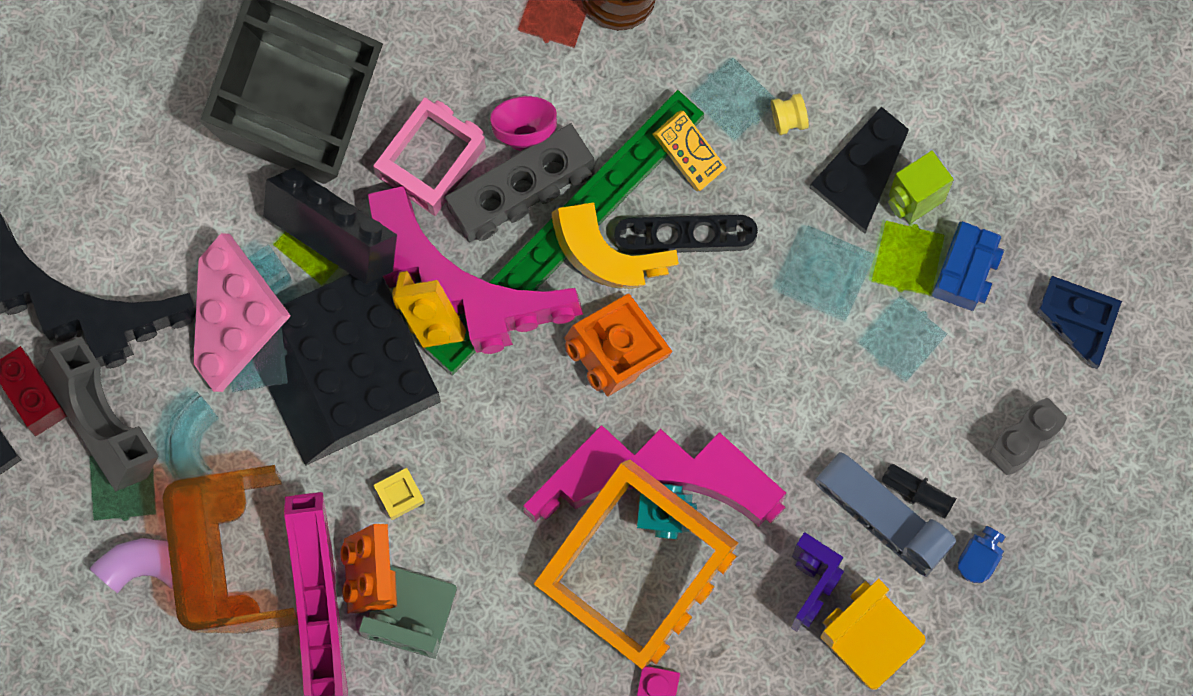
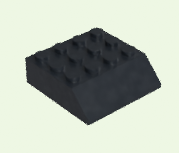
(348, 367)

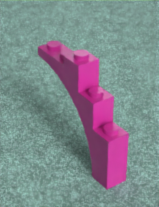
(488, 307)
(315, 595)

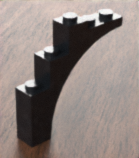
(63, 311)

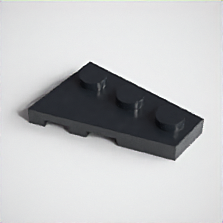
(862, 168)

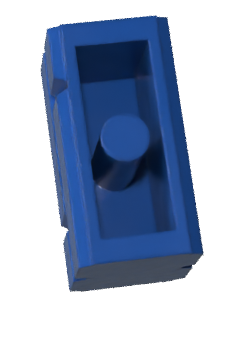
(967, 266)

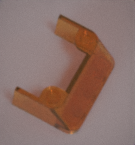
(192, 522)

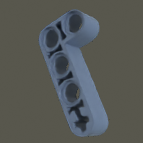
(885, 514)

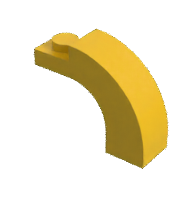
(590, 254)

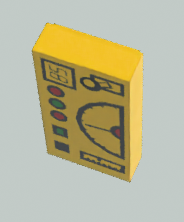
(689, 150)

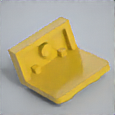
(872, 635)

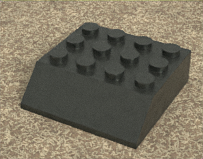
(290, 87)

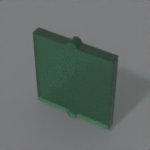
(125, 503)

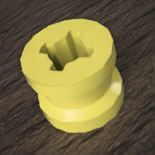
(789, 114)

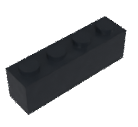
(330, 225)

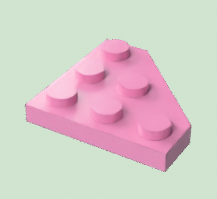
(233, 313)

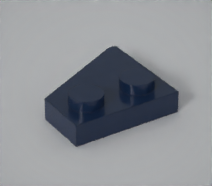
(1080, 317)

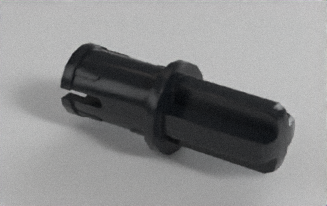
(918, 490)

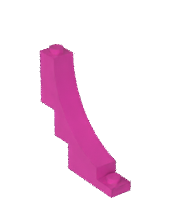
(716, 472)

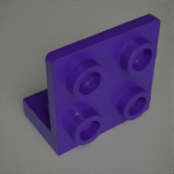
(815, 559)

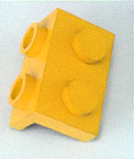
(427, 311)

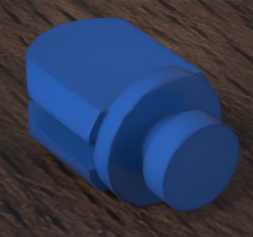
(981, 556)

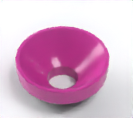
(523, 116)

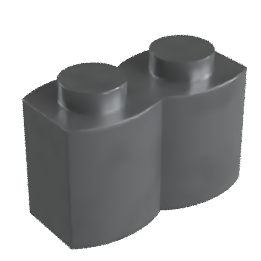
(1022, 440)

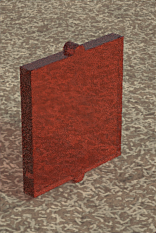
(554, 20)

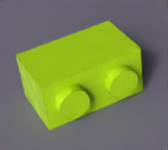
(919, 188)

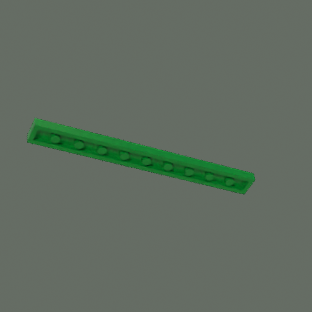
(605, 189)

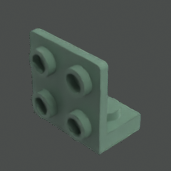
(419, 616)

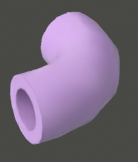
(134, 560)

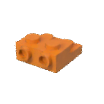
(616, 345)

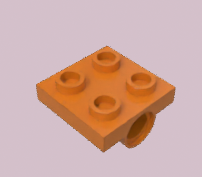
(367, 571)

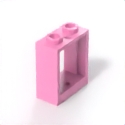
(418, 191)

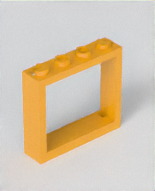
(631, 474)

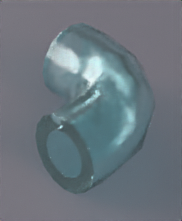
(184, 438)

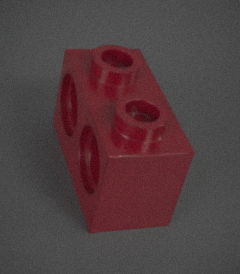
(29, 392)

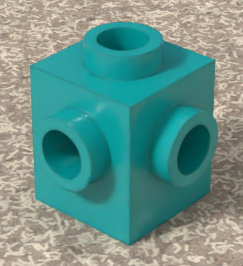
(654, 518)

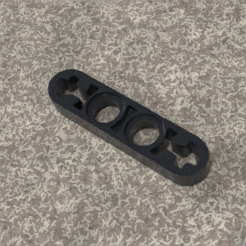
(685, 228)

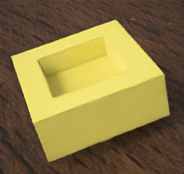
(399, 494)

